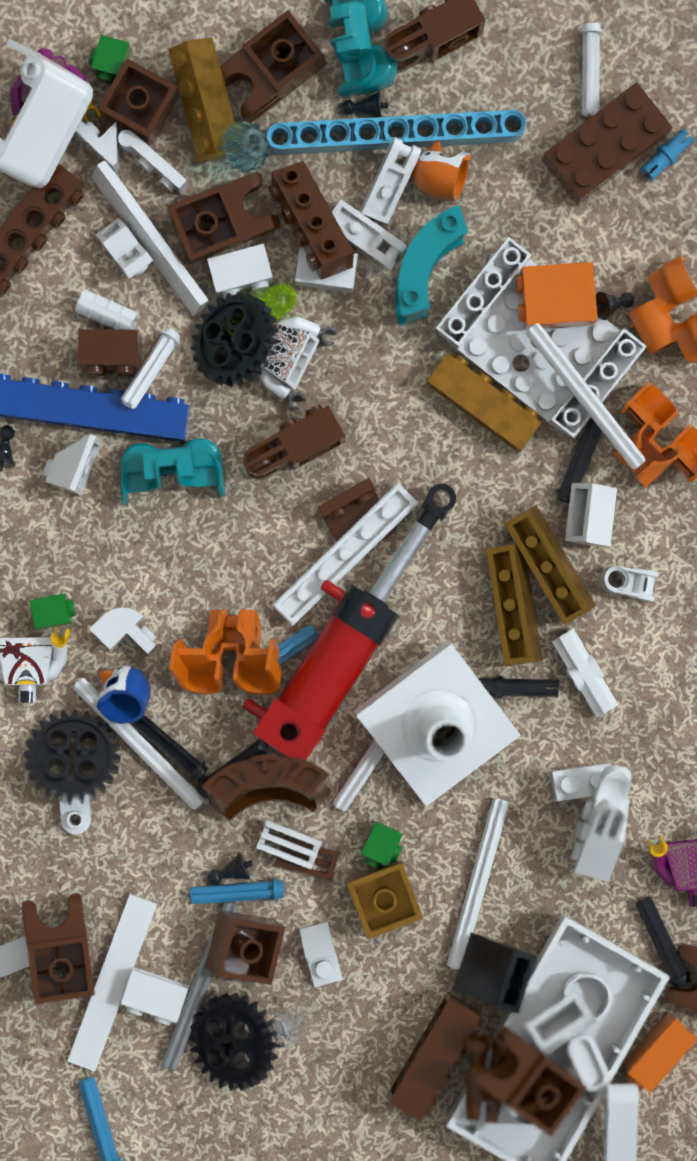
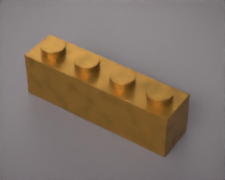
(202, 96)
(483, 402)
(550, 565)
(514, 605)

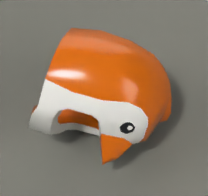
(440, 175)

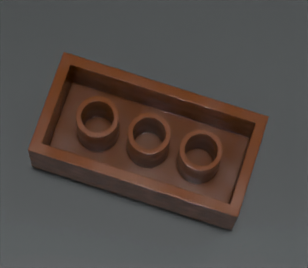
(607, 143)
(434, 1056)

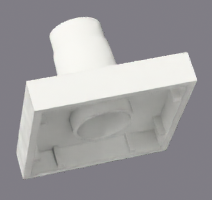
(419, 701)

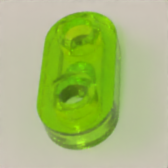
(270, 300)

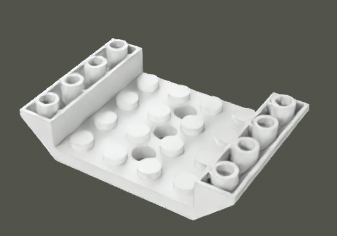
(595, 351)

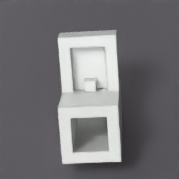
(124, 248)
(121, 622)

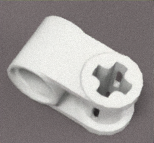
(635, 582)

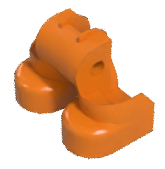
(653, 319)
(651, 412)
(254, 670)

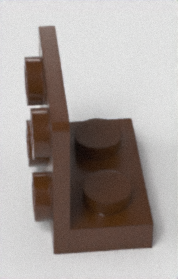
(349, 507)

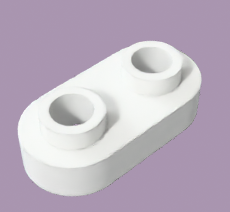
(76, 807)

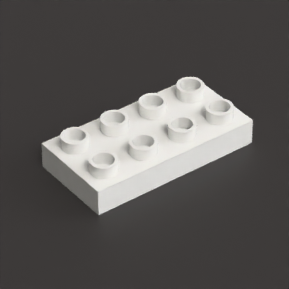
(619, 994)

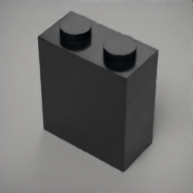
(494, 973)

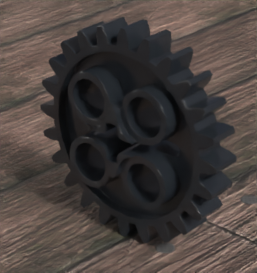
(234, 339)
(45, 755)
(234, 1041)

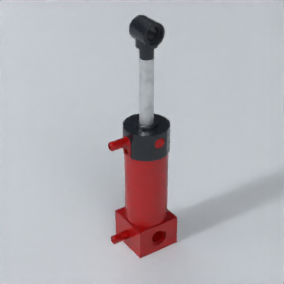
(342, 648)

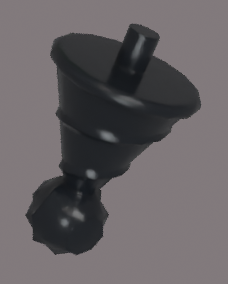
(370, 106)
(608, 304)
(6, 457)
(234, 869)

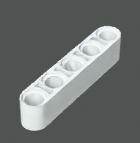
(621, 1122)

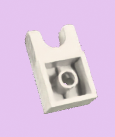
(604, 825)

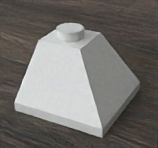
(73, 465)

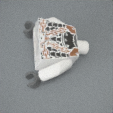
(293, 352)

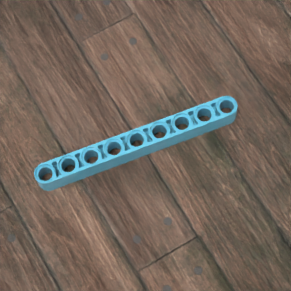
(408, 124)

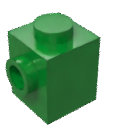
(108, 58)
(52, 611)
(382, 845)

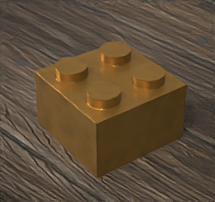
(384, 899)

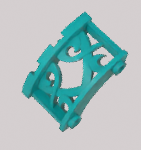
(427, 248)

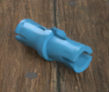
(666, 155)

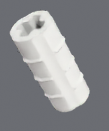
(106, 311)

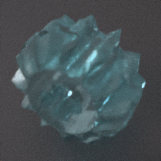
(245, 146)

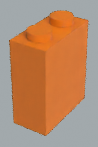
(557, 295)
(658, 1053)

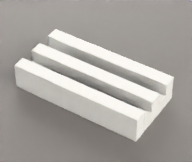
(312, 853)

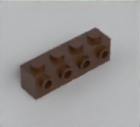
(311, 220)

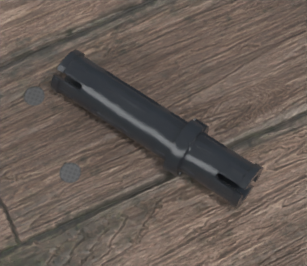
(520, 687)

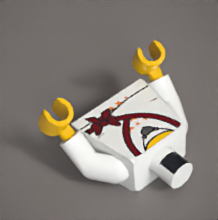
(32, 662)

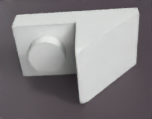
(106, 146)
(320, 954)

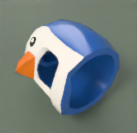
(124, 694)

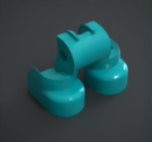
(364, 65)
(195, 464)

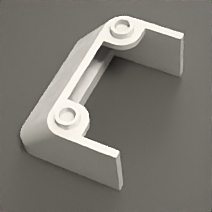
(45, 120)

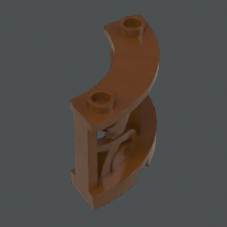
(265, 780)

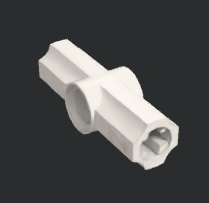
(585, 673)

